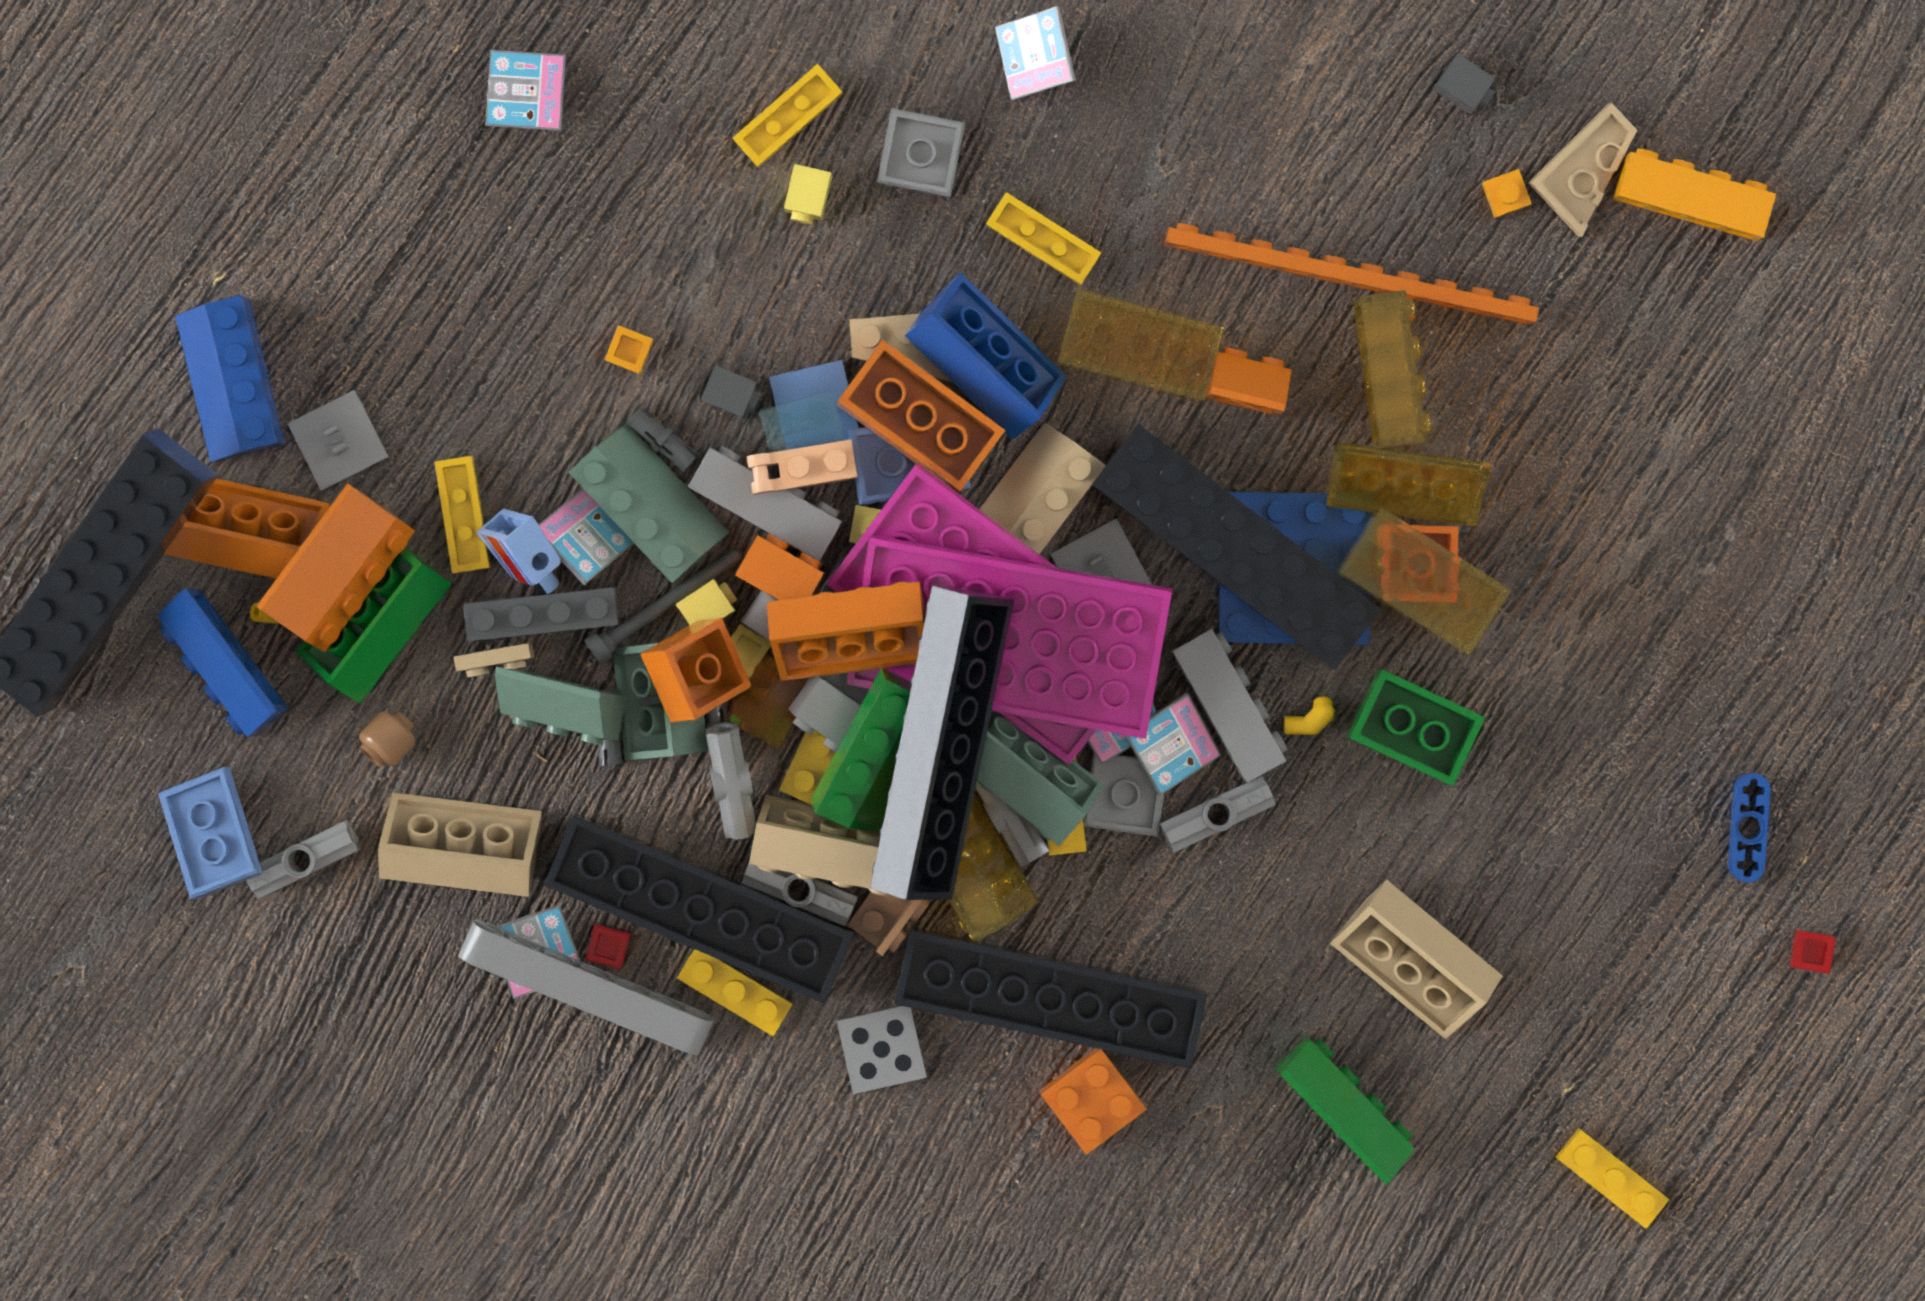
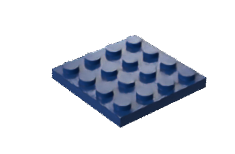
(1316, 528)

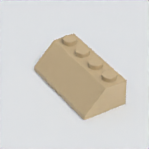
(1042, 487)
(459, 844)
(811, 846)
(1416, 959)

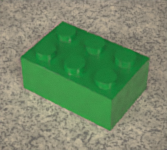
(1415, 727)

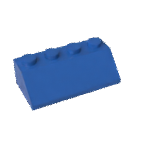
(986, 356)
(229, 378)
(221, 662)

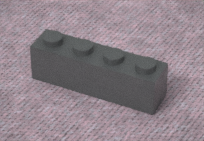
(542, 614)

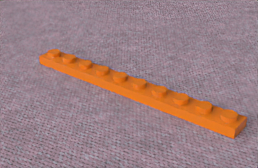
(1366, 277)

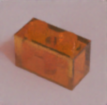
(765, 705)

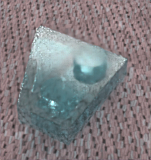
(802, 422)

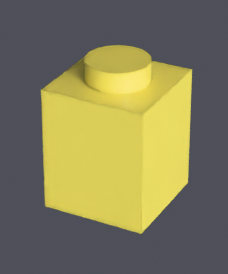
(807, 194)
(708, 602)

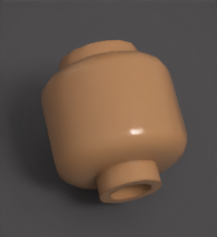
(387, 738)

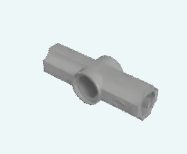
(731, 780)
(1239, 803)
(1019, 833)
(322, 849)
(823, 898)

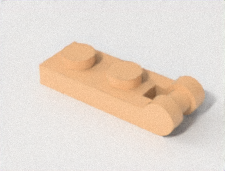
(803, 467)

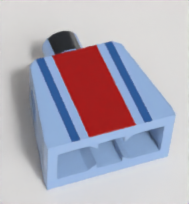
(522, 549)

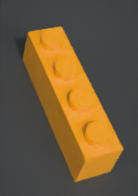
(1694, 195)

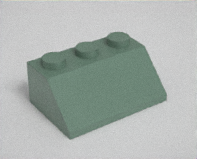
(559, 705)
(645, 722)

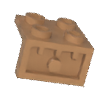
(882, 920)

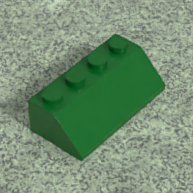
(379, 627)
(863, 767)
(1345, 1109)

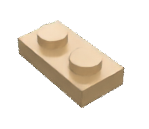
(511, 657)

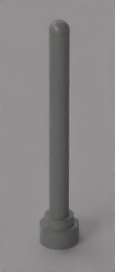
(604, 644)

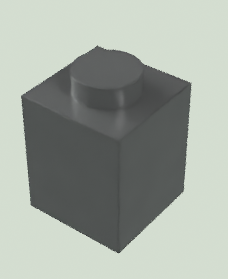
(1465, 85)
(731, 392)

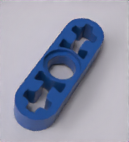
(1762, 800)

